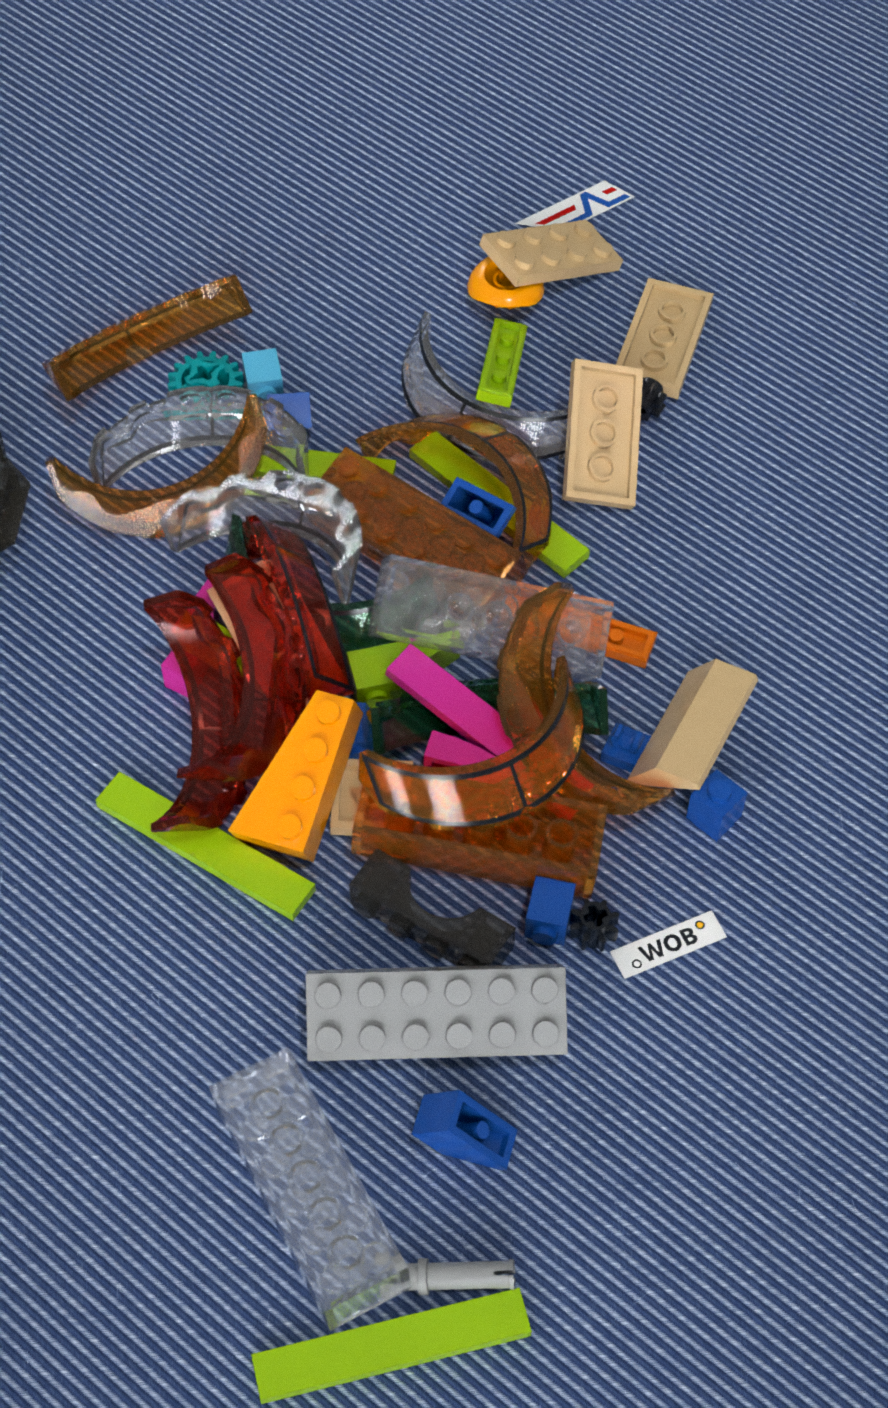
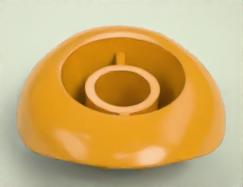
(492, 287)

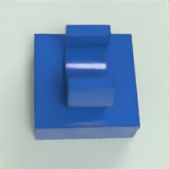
(624, 747)

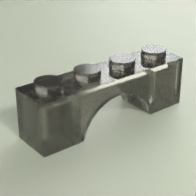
(384, 893)

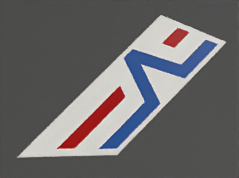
(580, 206)

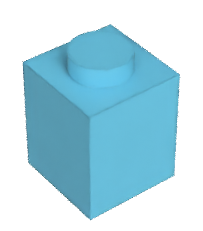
(262, 372)

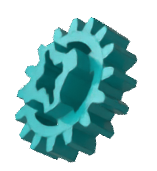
(205, 371)

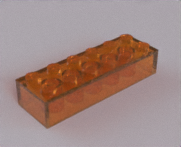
(414, 526)
(552, 842)

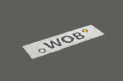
(668, 944)

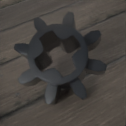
(652, 399)
(594, 924)

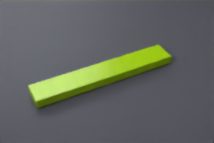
(448, 462)
(209, 849)
(390, 1345)

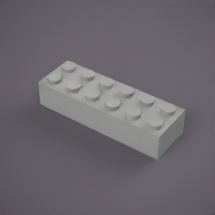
(436, 1012)

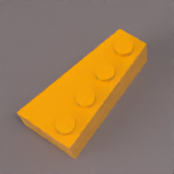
(301, 782)

